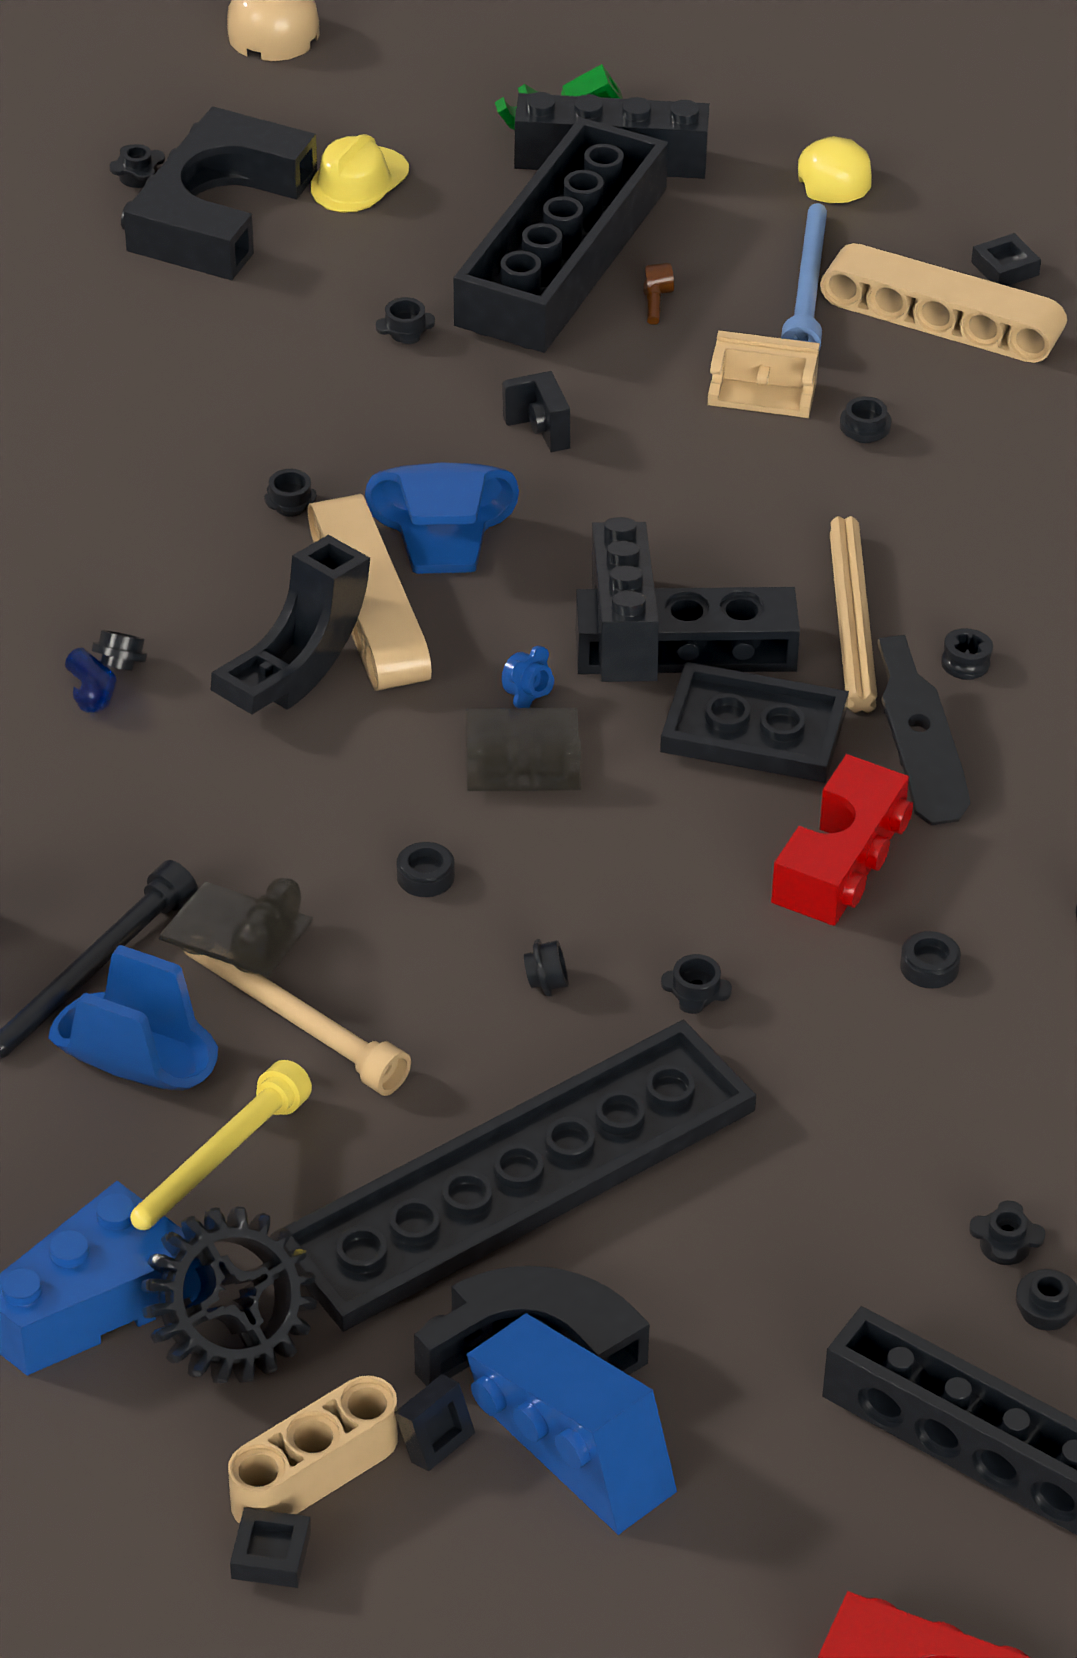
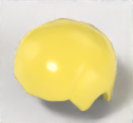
(835, 170)

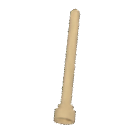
(379, 1064)

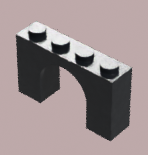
(219, 151)

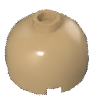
(272, 27)

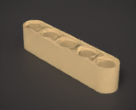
(944, 302)
(386, 627)

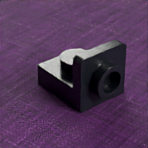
(540, 402)

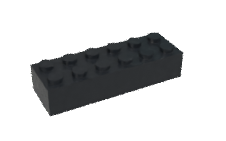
(560, 235)

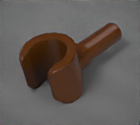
(658, 281)

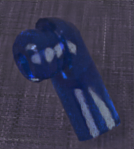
(96, 680)

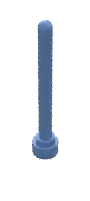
(803, 324)

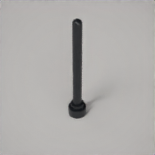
(167, 890)

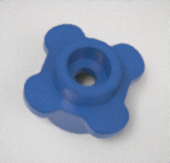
(527, 676)

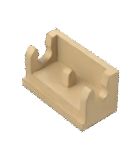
(763, 374)

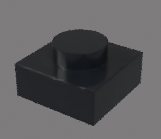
(1006, 260)
(435, 1422)
(270, 1547)

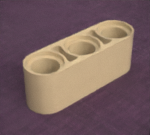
(330, 1426)

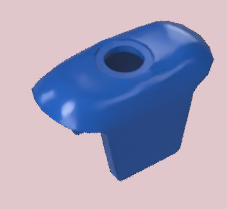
(442, 510)
(139, 1025)

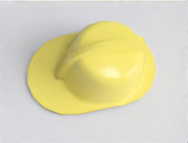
(356, 174)

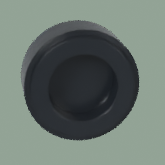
(425, 869)
(930, 959)

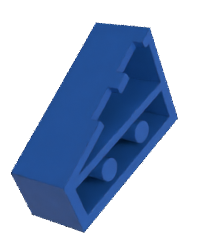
(82, 1282)
(577, 1418)

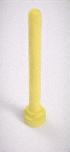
(278, 1092)

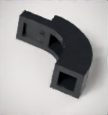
(309, 634)
(556, 1297)

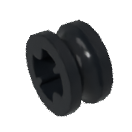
(966, 665)

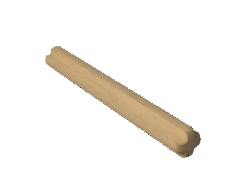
(853, 614)

